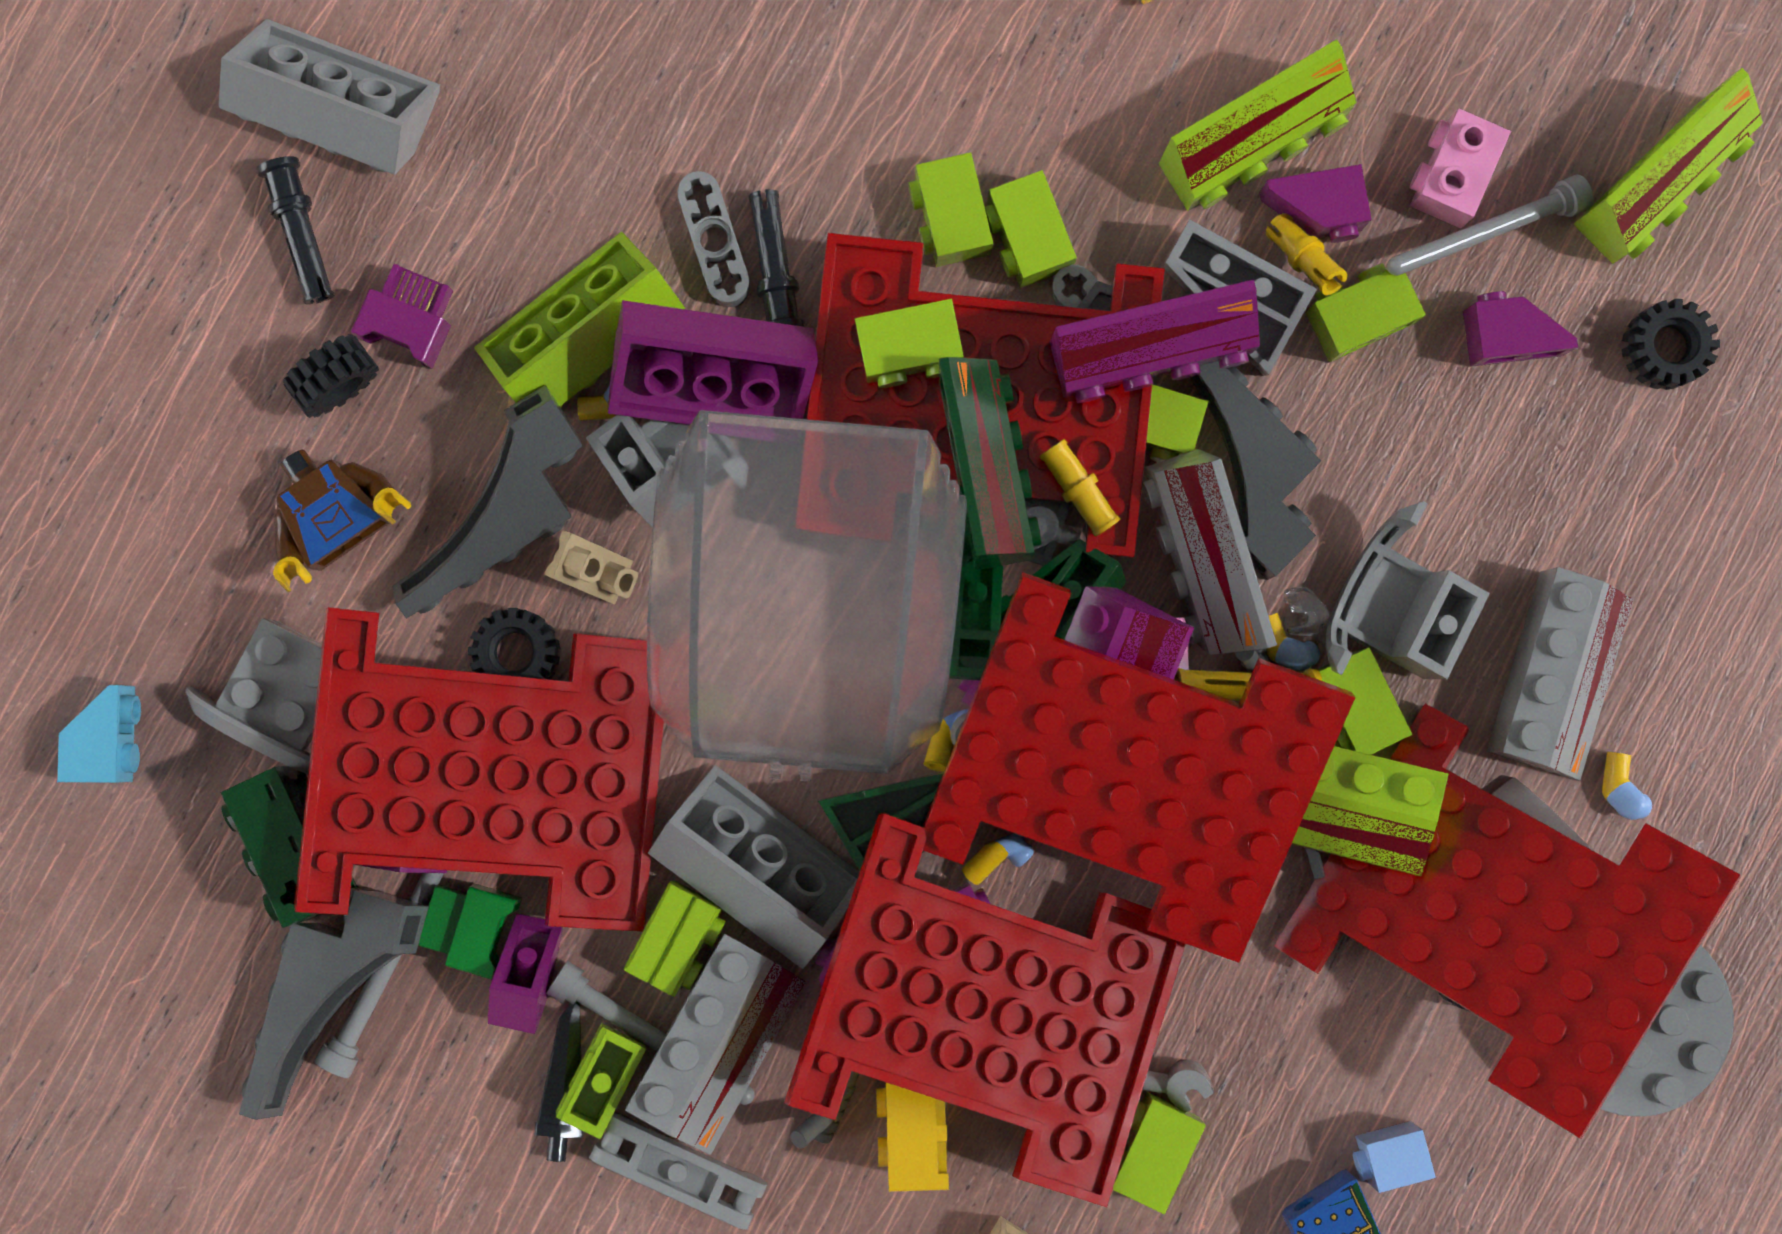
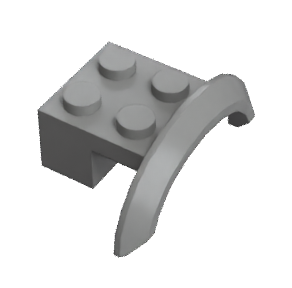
(636, 455)
(1403, 608)
(269, 695)

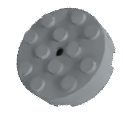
(1681, 1046)

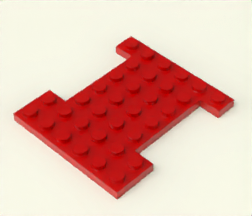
(1104, 434)
(1138, 770)
(484, 775)
(1525, 931)
(992, 1013)

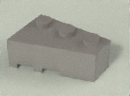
(1209, 261)

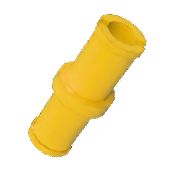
(1306, 254)
(1079, 488)

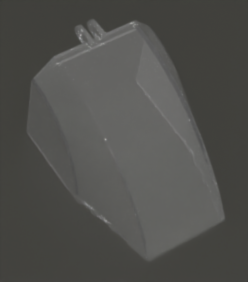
(803, 592)

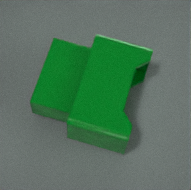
(468, 926)

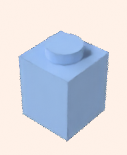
(1393, 1157)

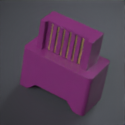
(406, 314)

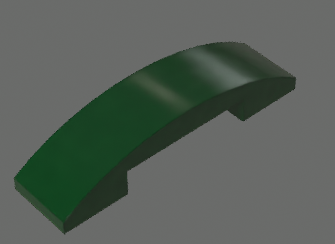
(976, 617)

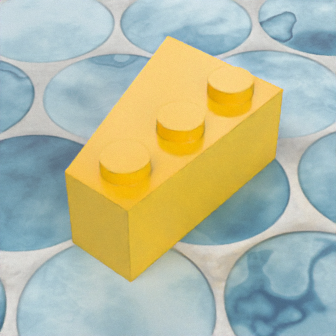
(914, 1140)

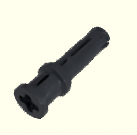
(292, 209)
(777, 285)

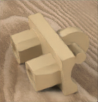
(592, 569)

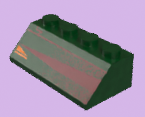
(986, 461)

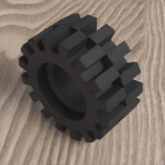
(1695, 332)
(330, 375)
(512, 621)

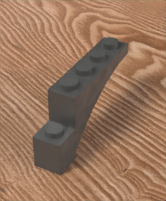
(1265, 464)
(510, 512)
(314, 979)

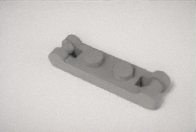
(678, 1171)

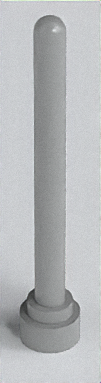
(1567, 198)
(573, 987)
(340, 1053)

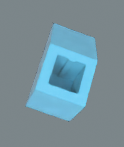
(101, 739)

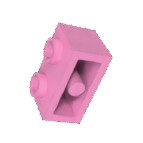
(1459, 167)

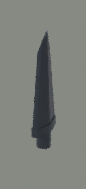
(562, 1066)

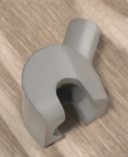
(1179, 1079)

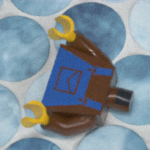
(327, 513)

